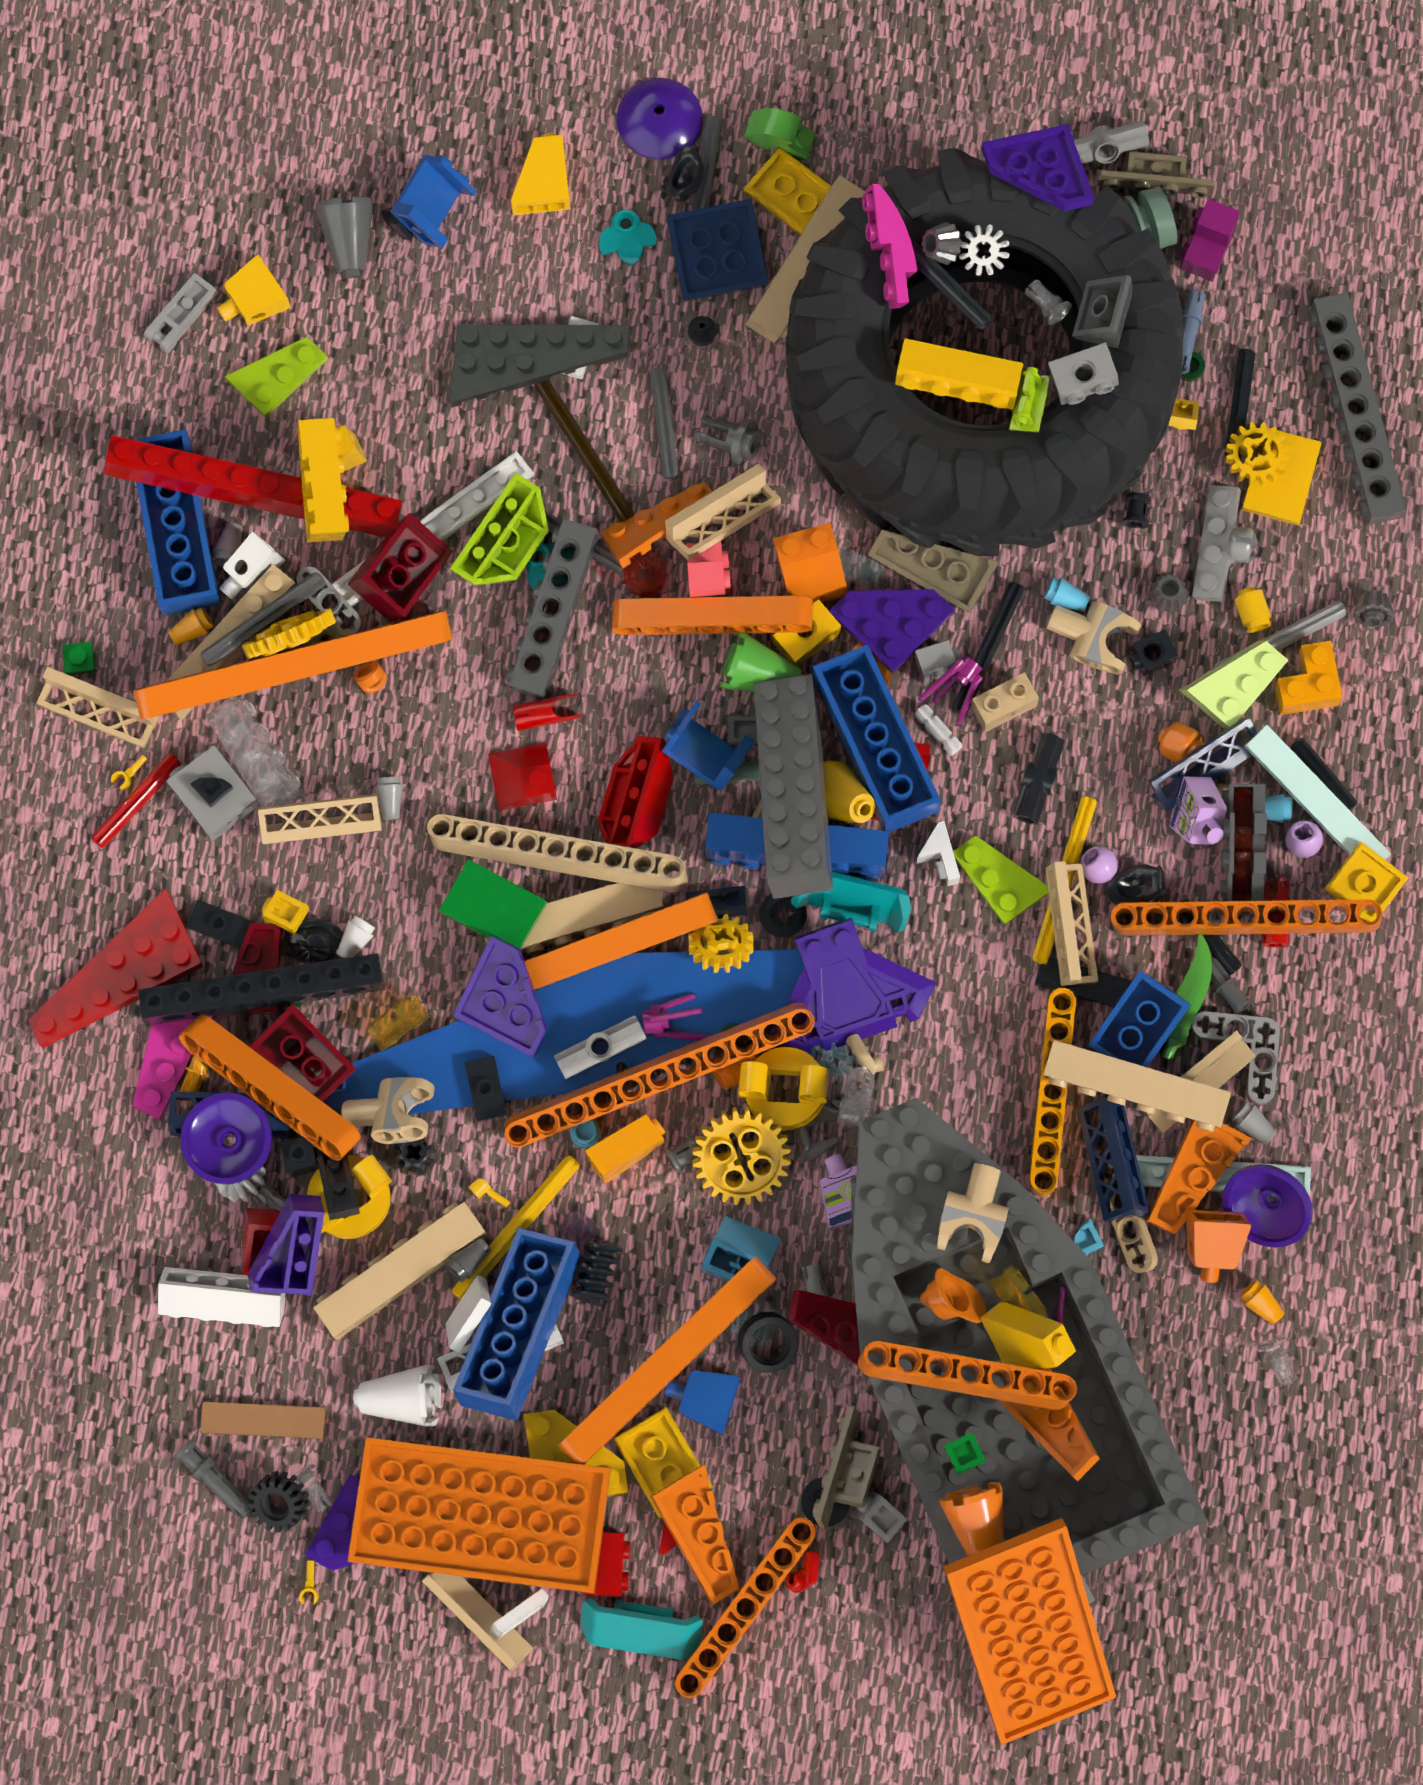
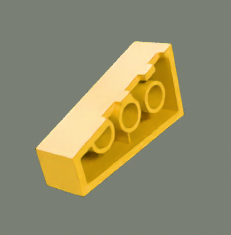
(321, 480)

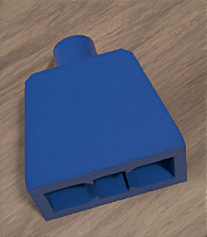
(705, 1398)

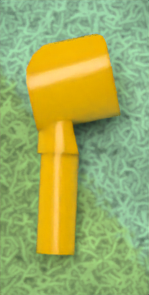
(128, 773)
(480, 1187)
(309, 1583)

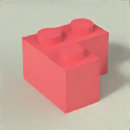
(707, 573)

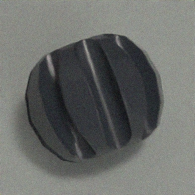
(413, 1163)

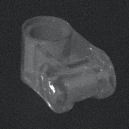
(856, 1101)

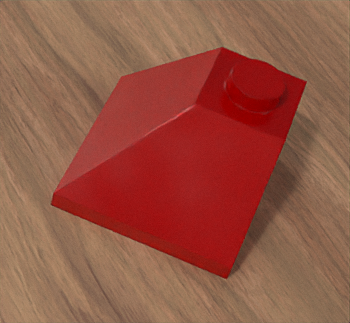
(522, 776)
(256, 1228)

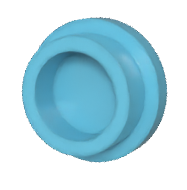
(585, 1134)

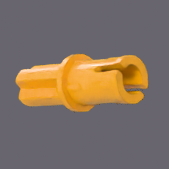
(194, 1076)

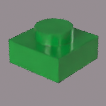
(78, 658)
(964, 1453)

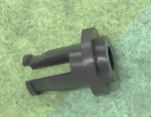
(741, 439)

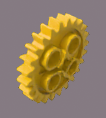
(288, 633)
(766, 1146)

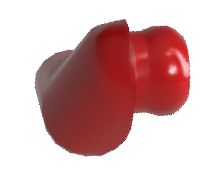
(806, 1576)

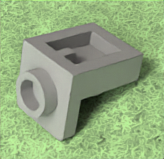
(880, 1516)

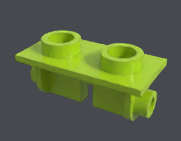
(1030, 401)

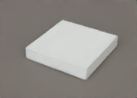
(468, 1314)

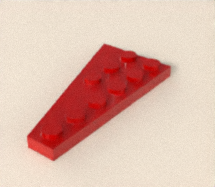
(142, 955)

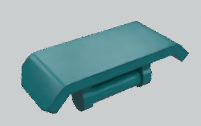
(862, 901)
(640, 1629)

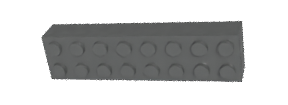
(792, 787)

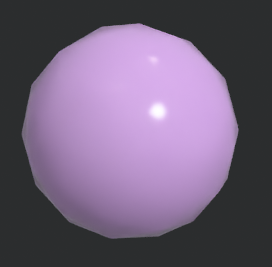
(1312, 839)
(1099, 864)

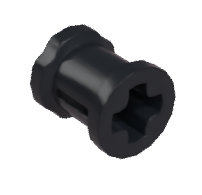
(1136, 510)

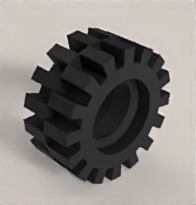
(289, 1491)

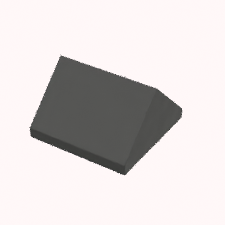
(1104, 310)

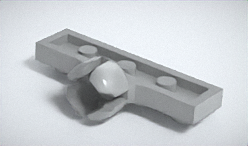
(1221, 543)

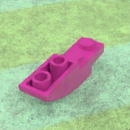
(888, 232)

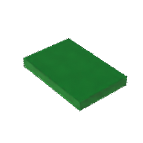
(492, 905)

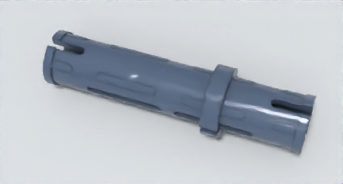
(1191, 321)

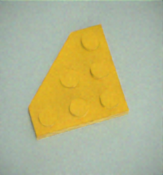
(549, 1428)

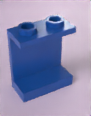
(429, 198)
(704, 751)

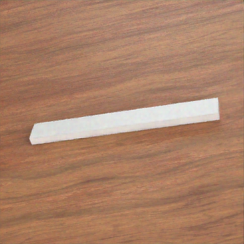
(457, 510)

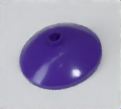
(659, 134)
(206, 1135)
(1272, 1219)

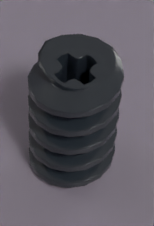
(596, 1272)

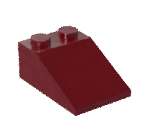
(400, 568)
(303, 1053)

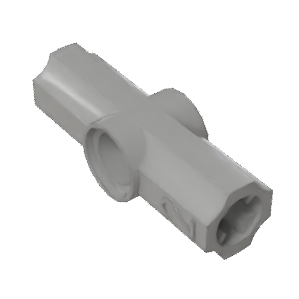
(1107, 143)
(581, 1055)

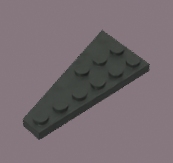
(517, 356)

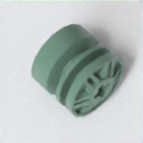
(1154, 213)

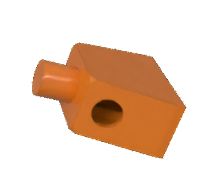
(1215, 1241)

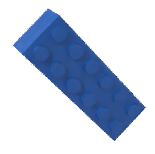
(177, 540)
(876, 738)
(742, 841)
(517, 1324)

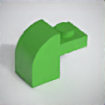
(781, 129)

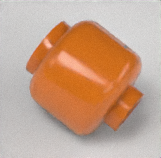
(1178, 741)

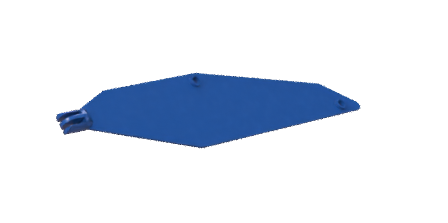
(574, 1012)

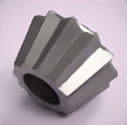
(942, 243)
(1168, 593)
(1374, 609)

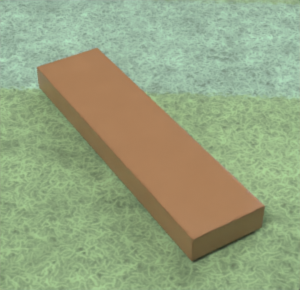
(263, 1420)

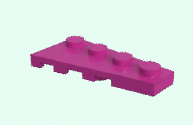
(162, 1068)

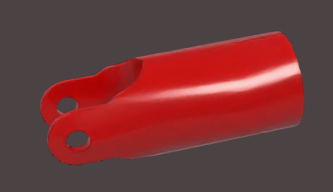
(539, 713)
(1282, 894)

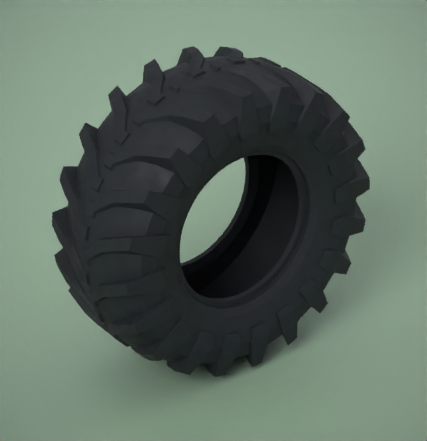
(958, 478)

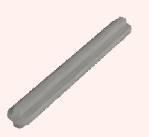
(1303, 627)

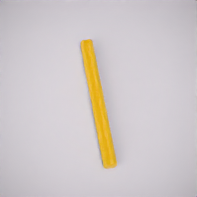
(1071, 856)
(522, 1219)

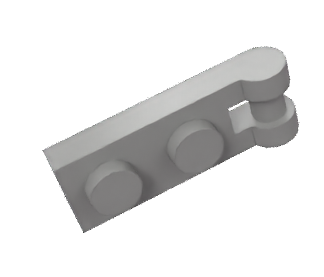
(181, 312)

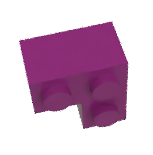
(1212, 234)

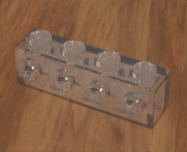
(254, 754)

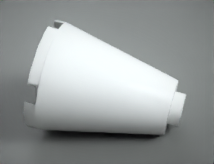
(402, 1396)

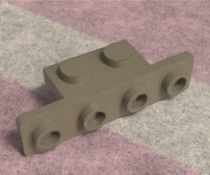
(1154, 170)
(849, 1472)

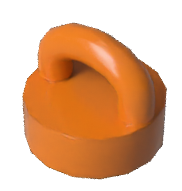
(370, 677)

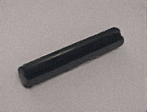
(1323, 772)
(1217, 948)

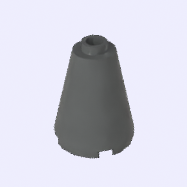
(347, 232)

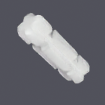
(938, 730)

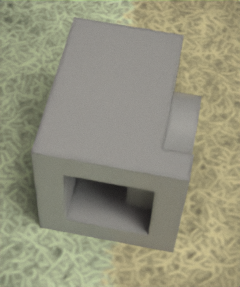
(935, 660)

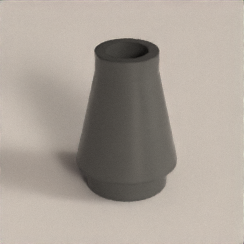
(467, 1260)

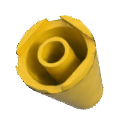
(846, 795)

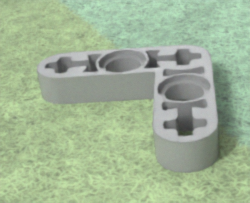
(336, 629)
(1250, 1037)

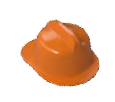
(953, 1297)

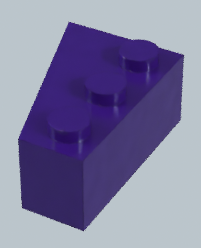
(291, 1249)

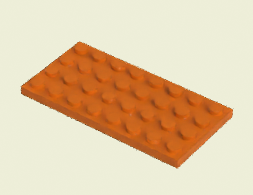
(479, 1515)
(1030, 1631)

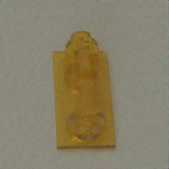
(408, 1016)
(1011, 1288)

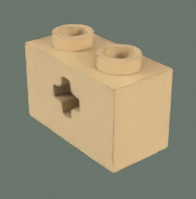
(1004, 702)

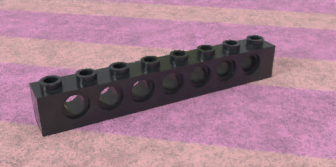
(261, 989)

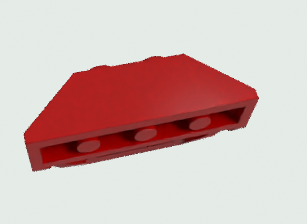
(636, 794)

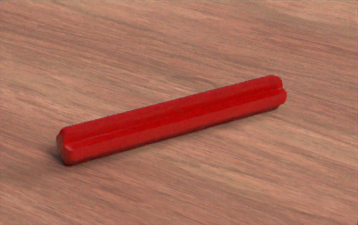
(135, 801)

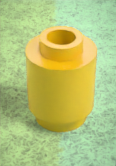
(1253, 609)

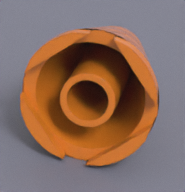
(976, 1516)

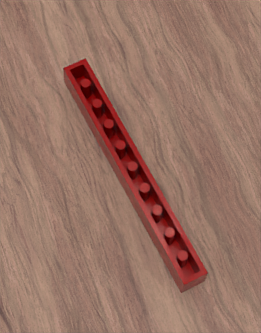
(238, 484)

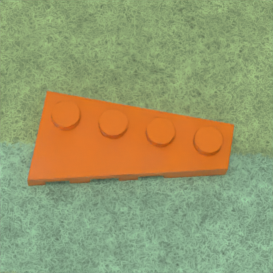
(648, 525)
(1194, 1172)
(1057, 1432)
(694, 1523)

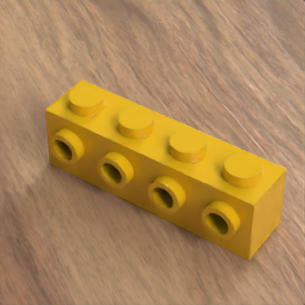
(958, 374)

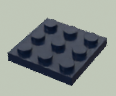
(717, 250)

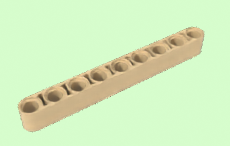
(566, 862)

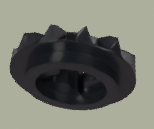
(775, 925)
(811, 1494)

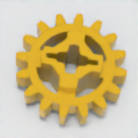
(1248, 447)
(721, 944)

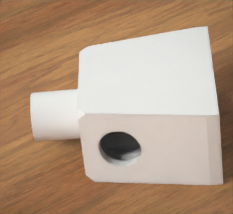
(255, 557)

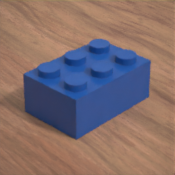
(1140, 1021)

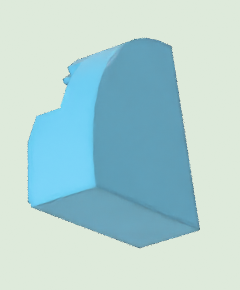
(1088, 1238)

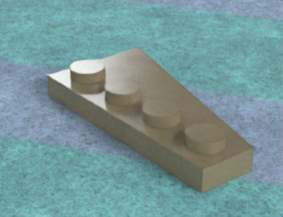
(950, 572)

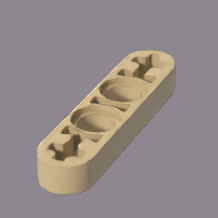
(1143, 1235)

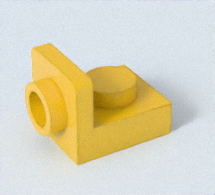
(1184, 414)
(284, 911)

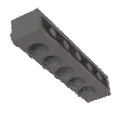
(567, 535)

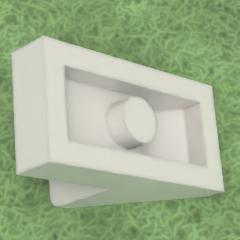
(940, 847)

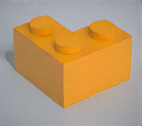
(1317, 685)

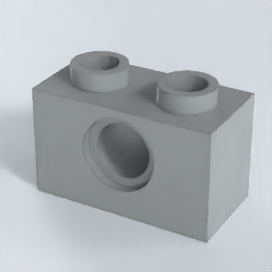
(1092, 360)

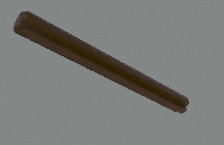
(584, 450)

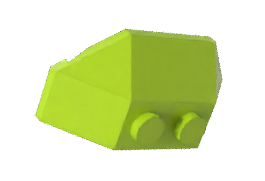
(505, 536)

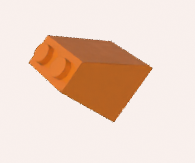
(811, 564)

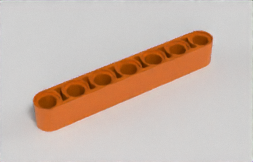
(712, 615)
(621, 940)
(269, 1087)
(980, 1369)
(752, 1593)

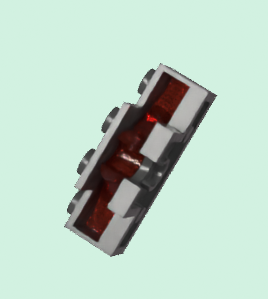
(1245, 837)

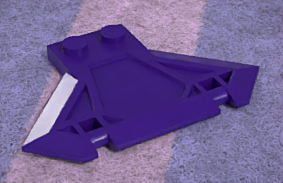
(850, 988)

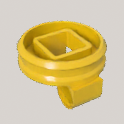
(788, 1061)
(372, 1214)

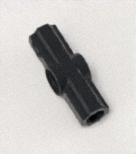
(1039, 778)

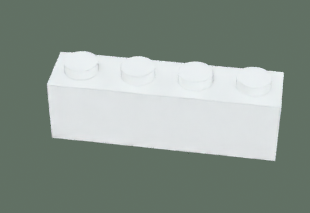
(217, 1298)

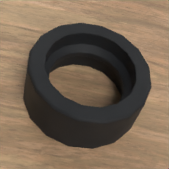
(775, 1364)

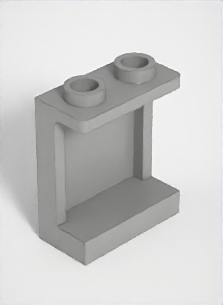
(226, 811)

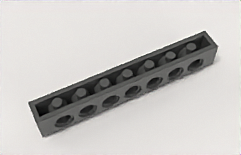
(1338, 311)

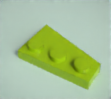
(277, 375)

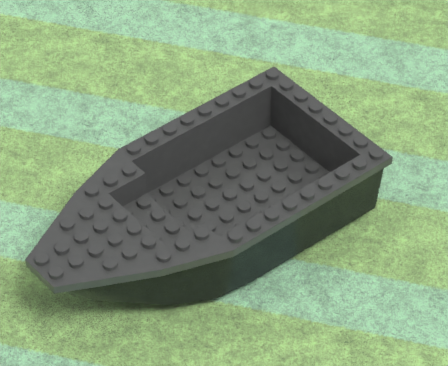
(1138, 1484)

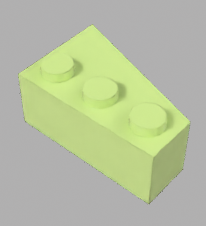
(1235, 684)

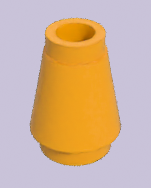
(191, 626)
(1262, 1302)

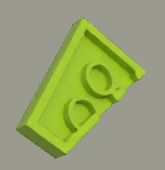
(999, 880)

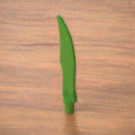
(1194, 991)

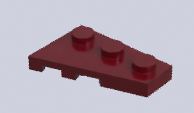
(259, 953)
(828, 1321)

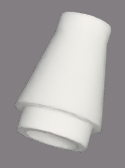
(355, 937)

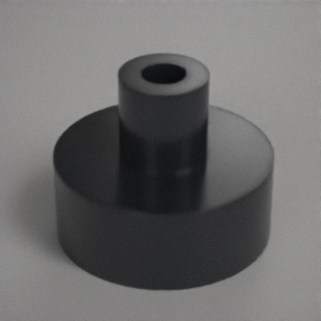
(702, 331)

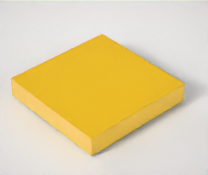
(1366, 877)

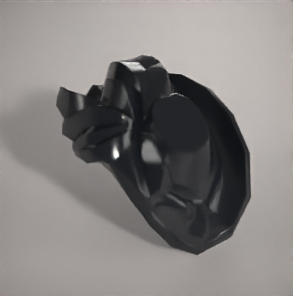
(684, 176)
(1137, 885)
(314, 941)

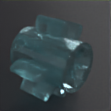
(842, 1056)

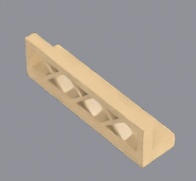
(715, 510)
(95, 695)
(320, 826)
(1065, 925)
(1212, 1071)
(478, 1617)

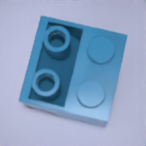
(735, 1246)

